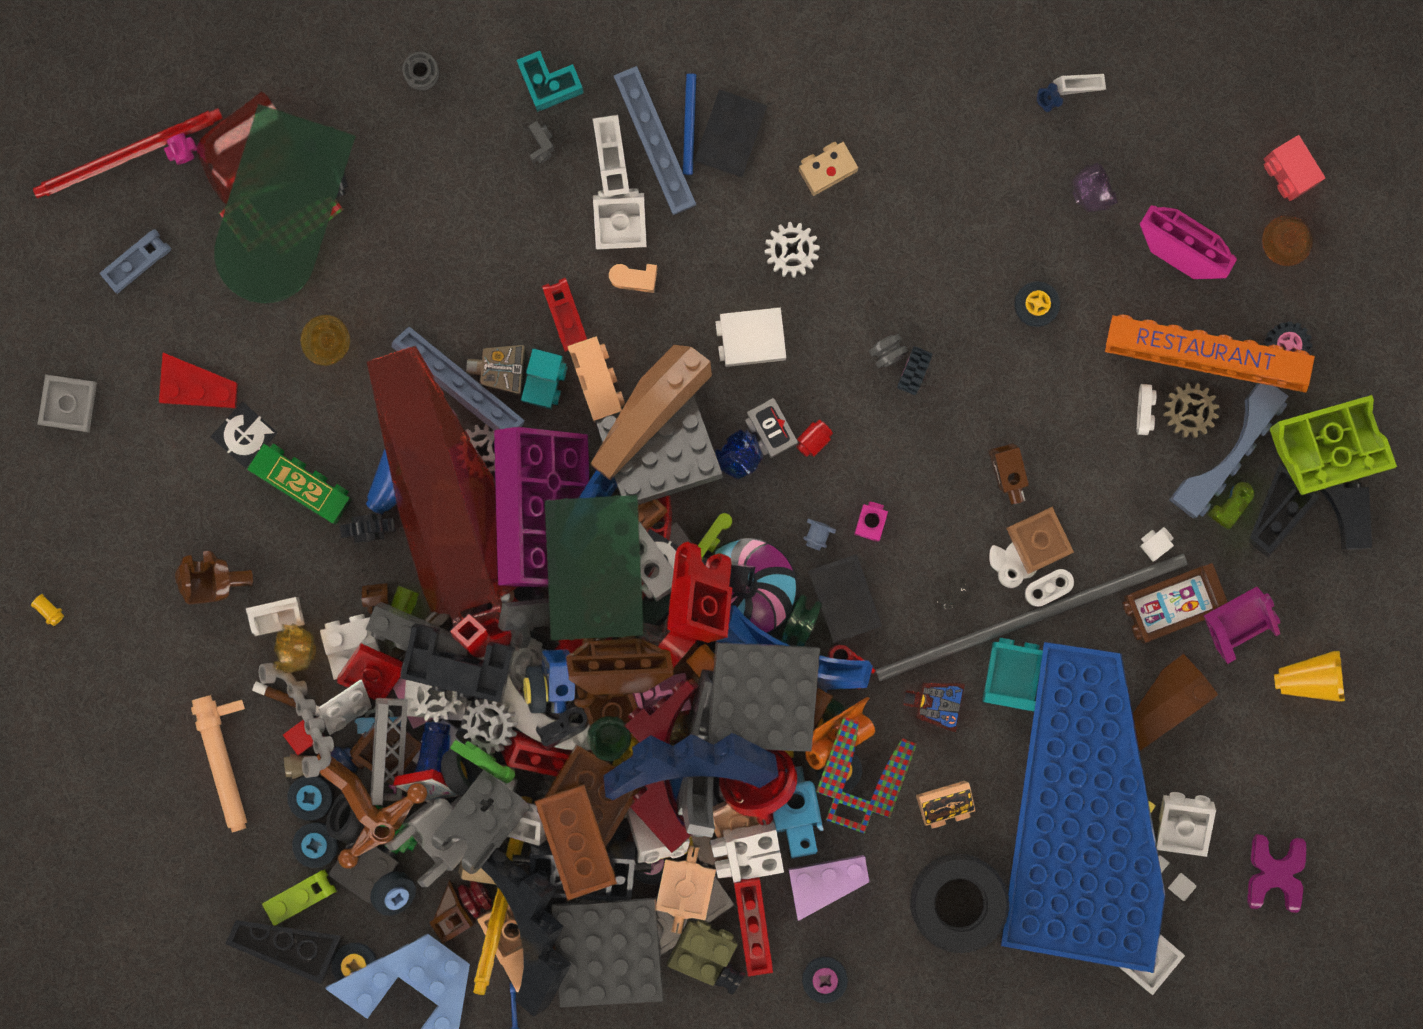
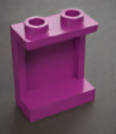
(1241, 621)

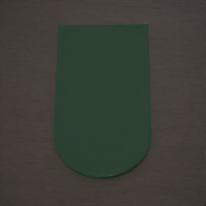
(279, 205)

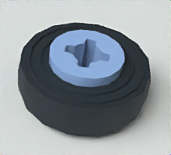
(393, 893)

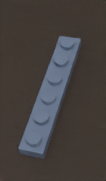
(654, 140)
(460, 384)

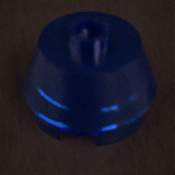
(739, 455)

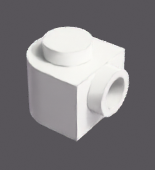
(1157, 543)

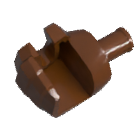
(208, 579)

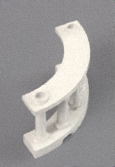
(529, 721)

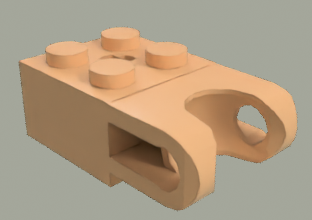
(509, 947)

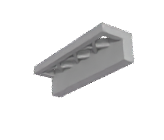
(379, 749)

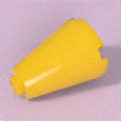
(1313, 678)

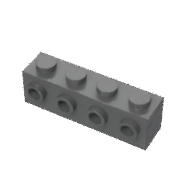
(396, 626)

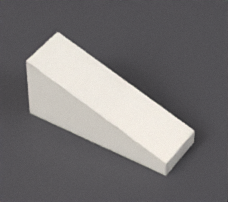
(1080, 83)

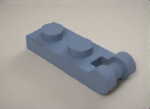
(134, 261)

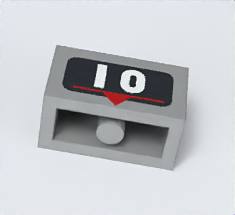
(771, 428)

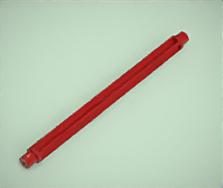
(126, 153)

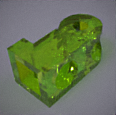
(1238, 499)

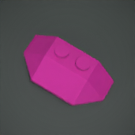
(1186, 244)

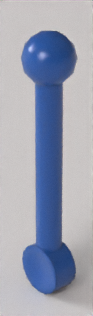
(513, 1007)

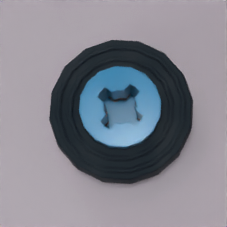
(317, 791)
(325, 846)

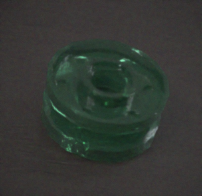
(801, 621)

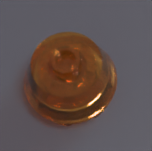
(1287, 240)

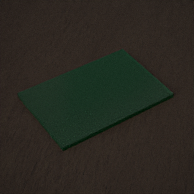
(594, 567)

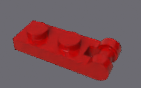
(564, 314)

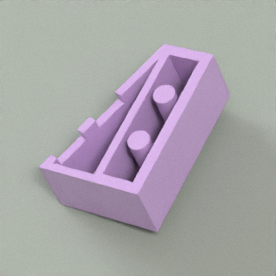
(826, 882)

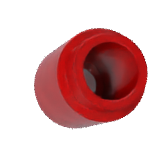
(814, 438)

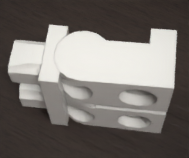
(750, 852)

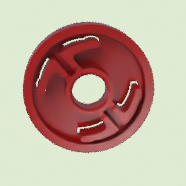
(763, 800)

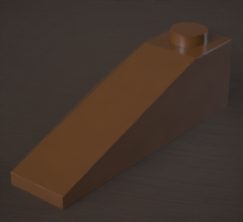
(1170, 700)

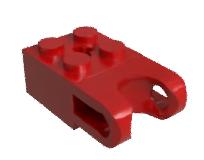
(700, 595)

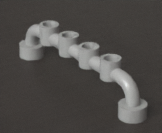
(313, 726)

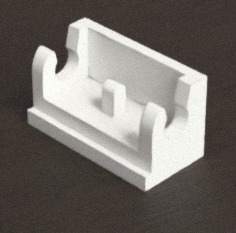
(271, 616)

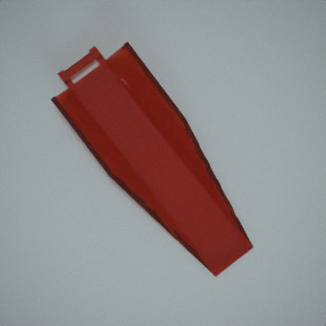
(439, 488)

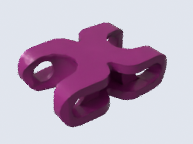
(1276, 873)

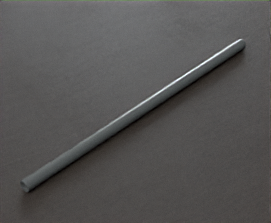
(1031, 617)

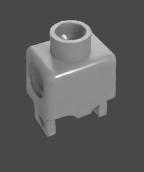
(422, 827)

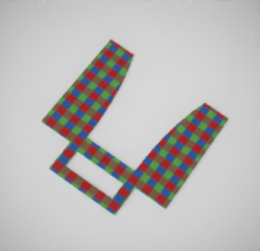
(837, 770)

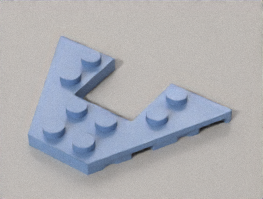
(421, 964)

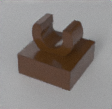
(374, 595)

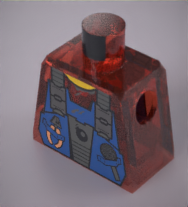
(937, 703)

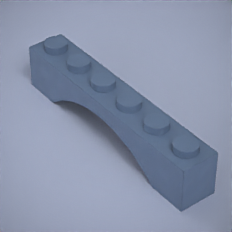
(1260, 407)

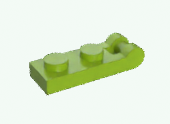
(710, 540)
(298, 898)

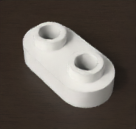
(1145, 420)
(1048, 587)

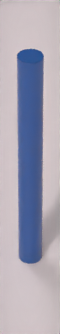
(689, 124)

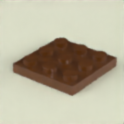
(587, 769)

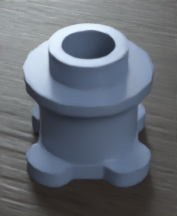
(818, 534)

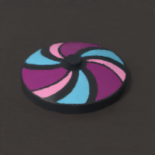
(773, 586)

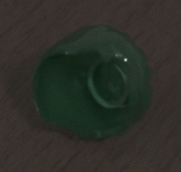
(608, 738)

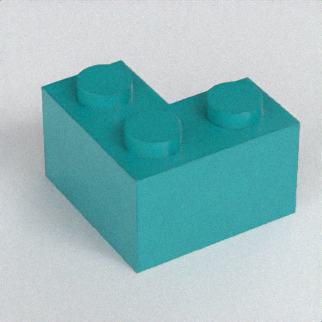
(548, 88)
(543, 379)

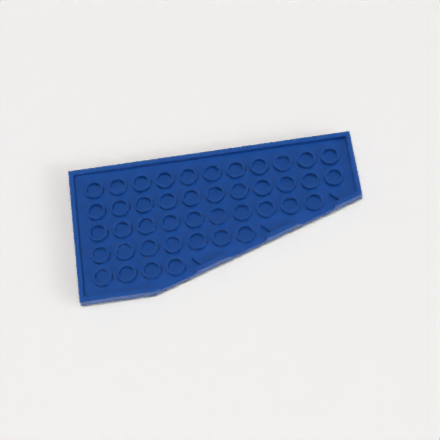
(1085, 838)

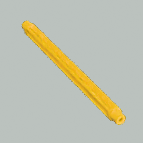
(495, 925)

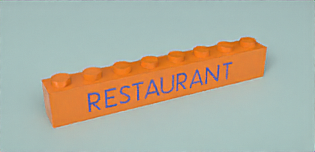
(1210, 353)

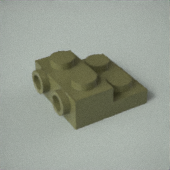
(702, 951)

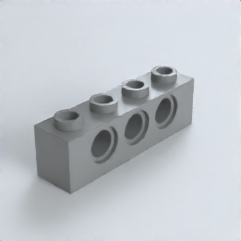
(652, 556)

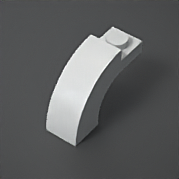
(611, 155)

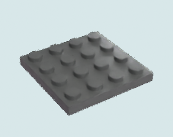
(672, 460)
(764, 694)
(610, 952)

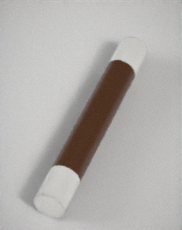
(277, 695)

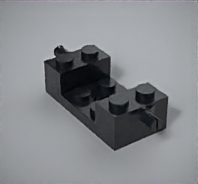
(621, 858)

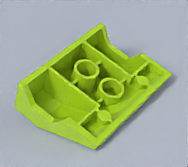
(1332, 445)

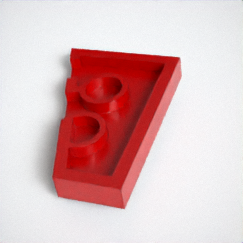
(191, 385)

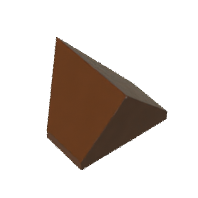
(451, 916)

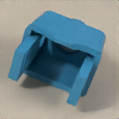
(800, 822)

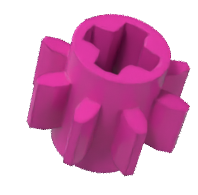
(180, 148)

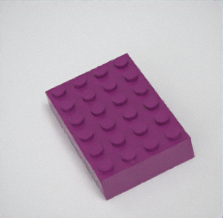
(528, 471)

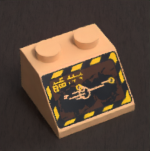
(946, 803)

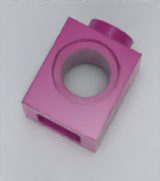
(871, 533)

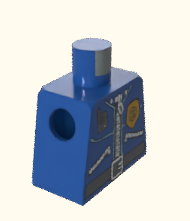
(559, 686)

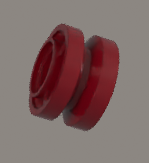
(475, 898)

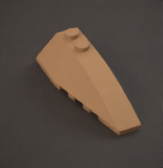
(651, 405)

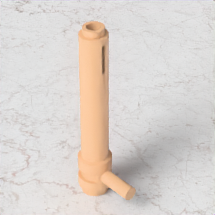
(209, 724)

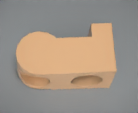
(633, 279)

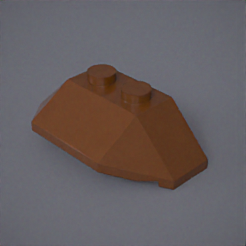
(618, 666)

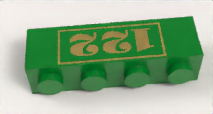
(300, 484)

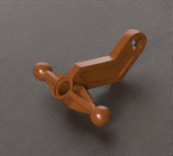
(368, 814)

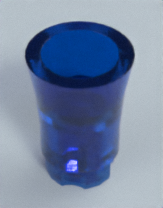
(433, 746)

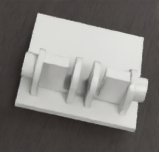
(345, 707)

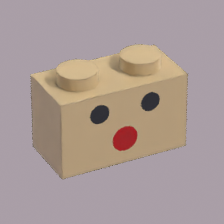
(827, 167)

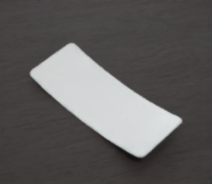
(1181, 885)

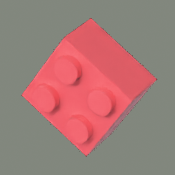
(1293, 168)

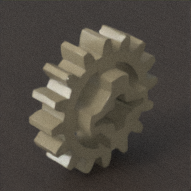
(1185, 401)

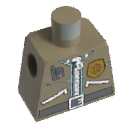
(500, 368)

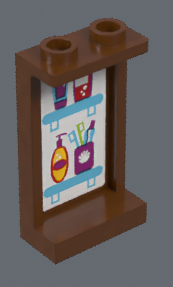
(1174, 603)

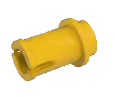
(47, 610)

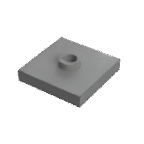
(67, 403)

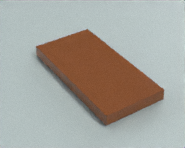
(575, 842)

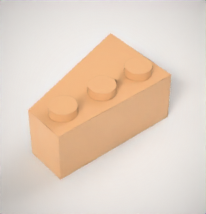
(596, 378)

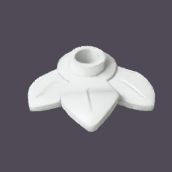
(1006, 561)

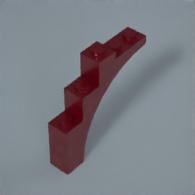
(657, 804)

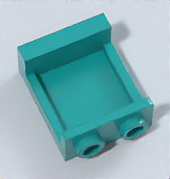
(1013, 675)

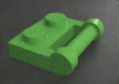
(483, 761)

